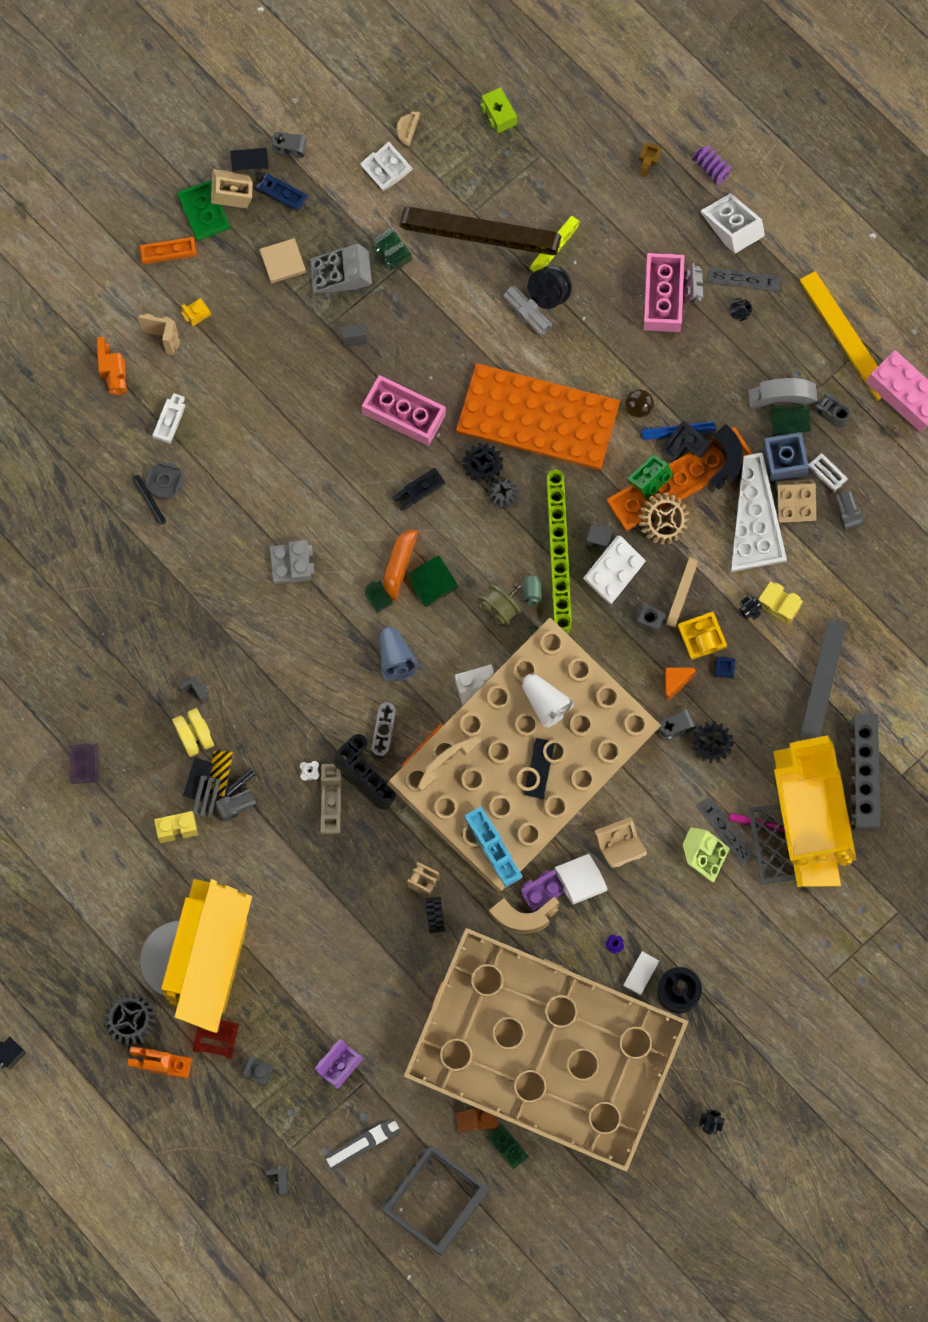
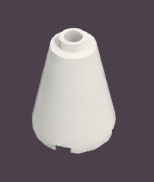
(546, 700)

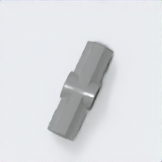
(527, 310)

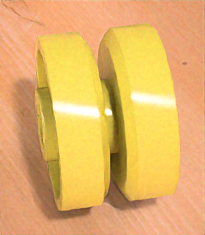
(195, 731)

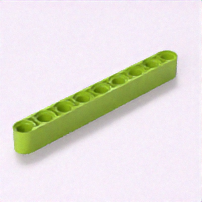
(559, 525)

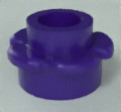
(614, 949)

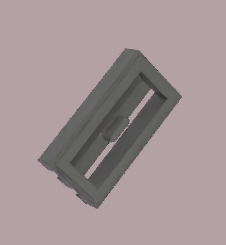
(213, 796)

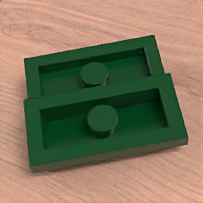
(432, 581)

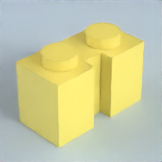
(779, 603)
(174, 825)

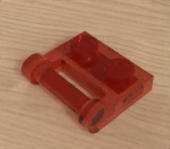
(226, 1033)

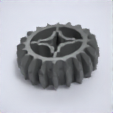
(138, 1034)

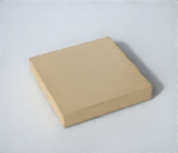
(282, 260)

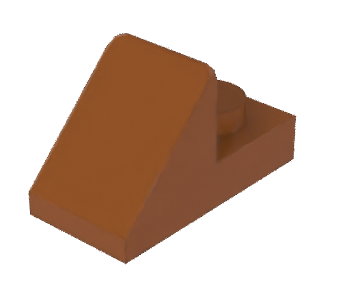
(475, 1120)

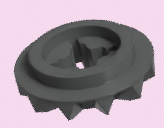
(498, 499)

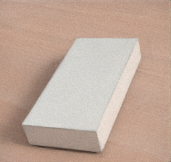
(641, 973)

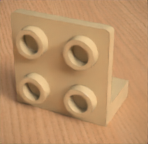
(796, 500)

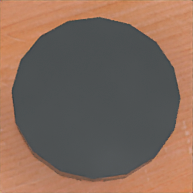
(164, 481)

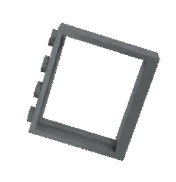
(413, 1173)

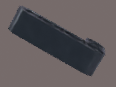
(367, 773)

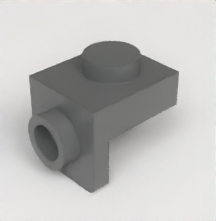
(199, 689)

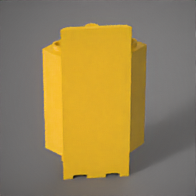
(814, 811)
(206, 953)

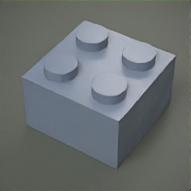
(785, 456)

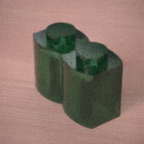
(391, 249)

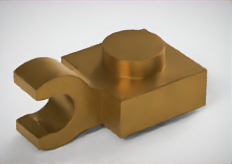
(649, 156)

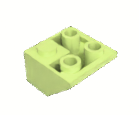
(704, 852)

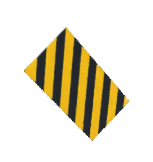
(221, 767)

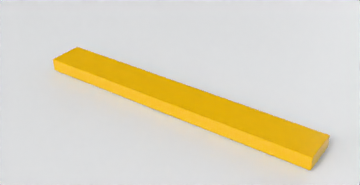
(840, 327)

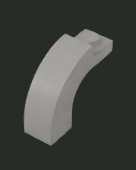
(783, 390)

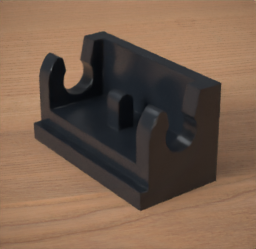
(249, 159)

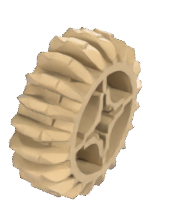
(658, 524)

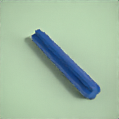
(665, 432)

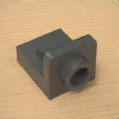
(257, 1071)
(281, 1183)

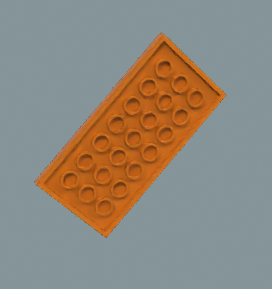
(538, 416)

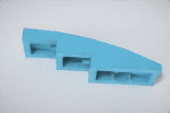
(493, 847)

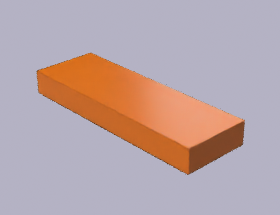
(168, 250)

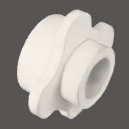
(313, 774)

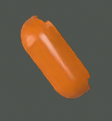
(399, 562)

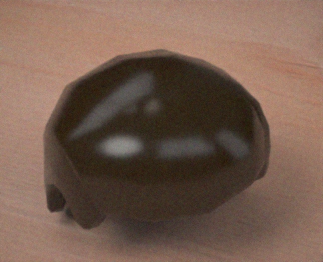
(639, 403)

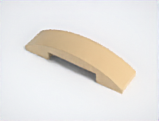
(465, 747)

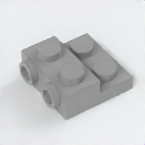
(292, 562)

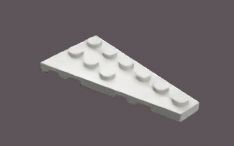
(757, 527)

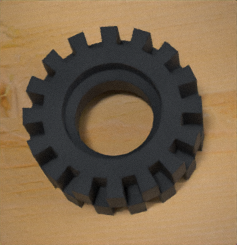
(435, 914)

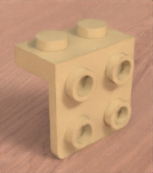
(161, 326)
(620, 843)

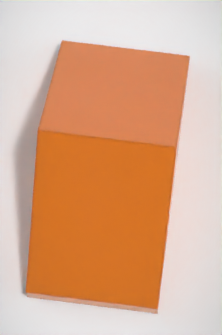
(676, 679)

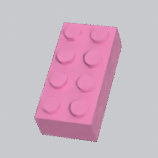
(663, 292)
(902, 388)
(403, 410)

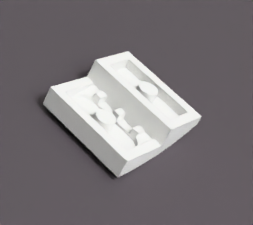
(386, 166)
(581, 879)

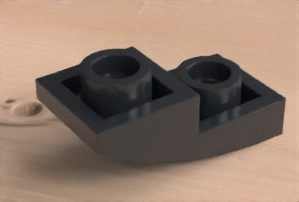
(198, 768)

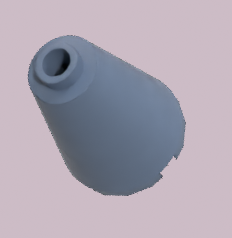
(396, 656)

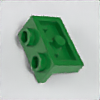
(650, 476)

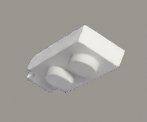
(169, 419)

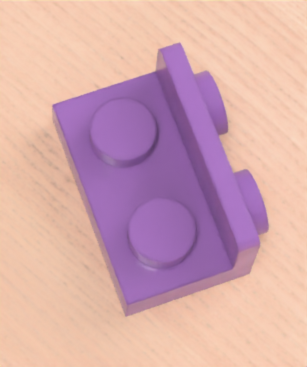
(542, 890)

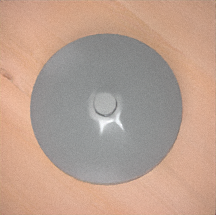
(156, 955)

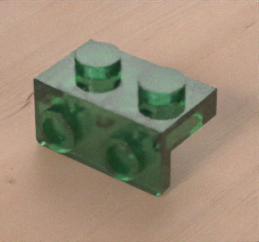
(790, 419)

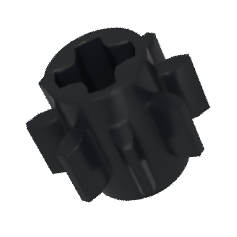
(740, 309)
(750, 608)
(711, 1122)

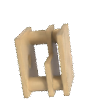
(426, 873)

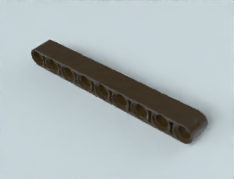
(480, 230)

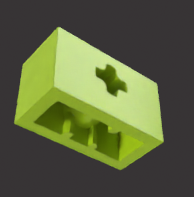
(498, 110)

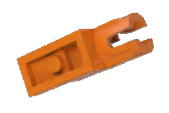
(111, 368)
(160, 1062)

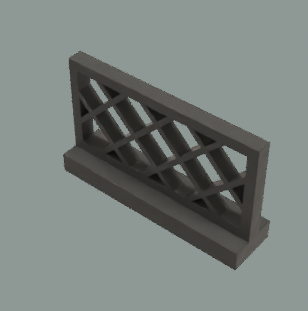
(756, 843)

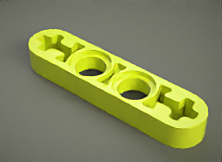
(566, 232)

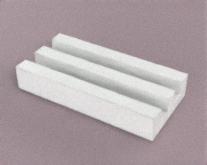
(822, 477)

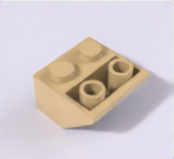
(231, 188)

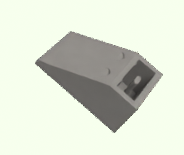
(341, 270)

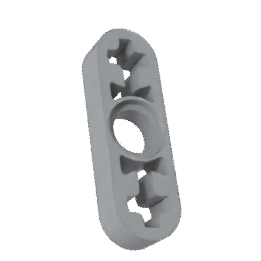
(386, 744)

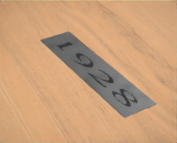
(744, 279)
(726, 830)

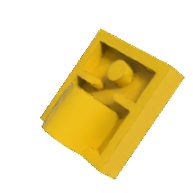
(702, 635)

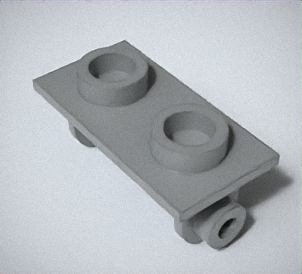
(692, 277)

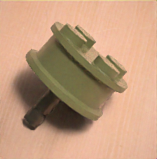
(500, 604)

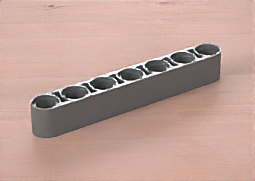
(823, 680)

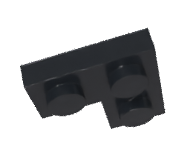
(683, 438)

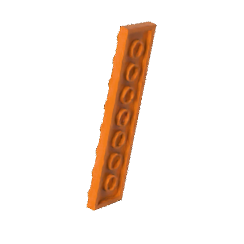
(689, 477)

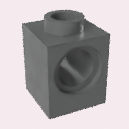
(599, 537)
(652, 627)

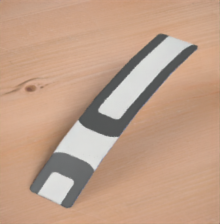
(362, 1143)

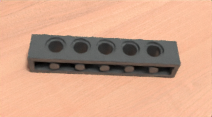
(869, 724)

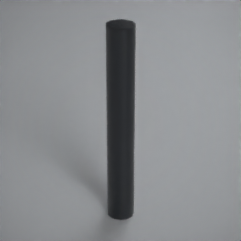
(149, 500)

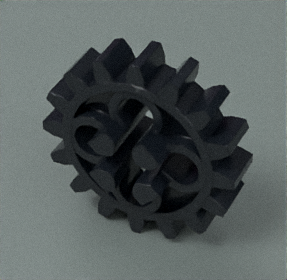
(702, 745)

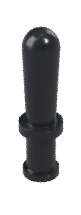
(239, 783)

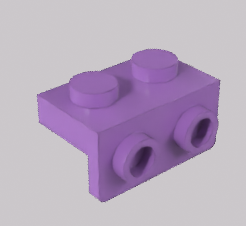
(338, 1064)

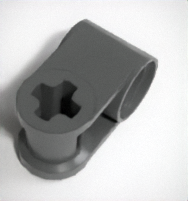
(291, 144)
(830, 408)
(679, 724)

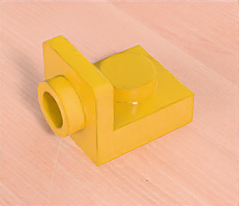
(195, 312)

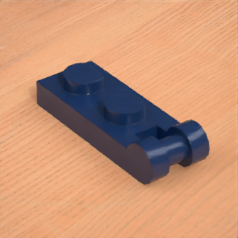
(281, 192)

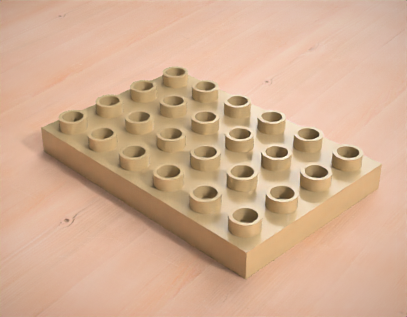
(588, 750)
(546, 1049)

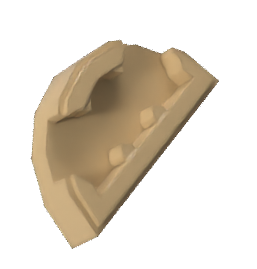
(406, 127)

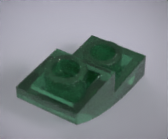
(507, 1146)

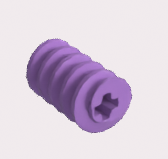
(711, 164)

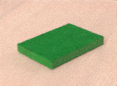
(203, 216)

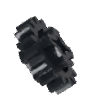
(475, 461)

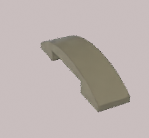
(330, 800)

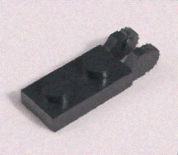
(420, 488)

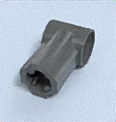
(849, 515)
(230, 806)

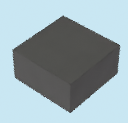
(353, 335)

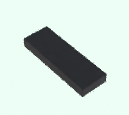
(542, 766)

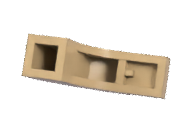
(523, 923)

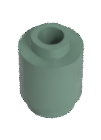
(532, 590)

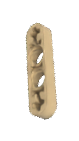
(682, 592)

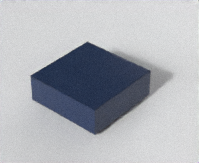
(724, 667)

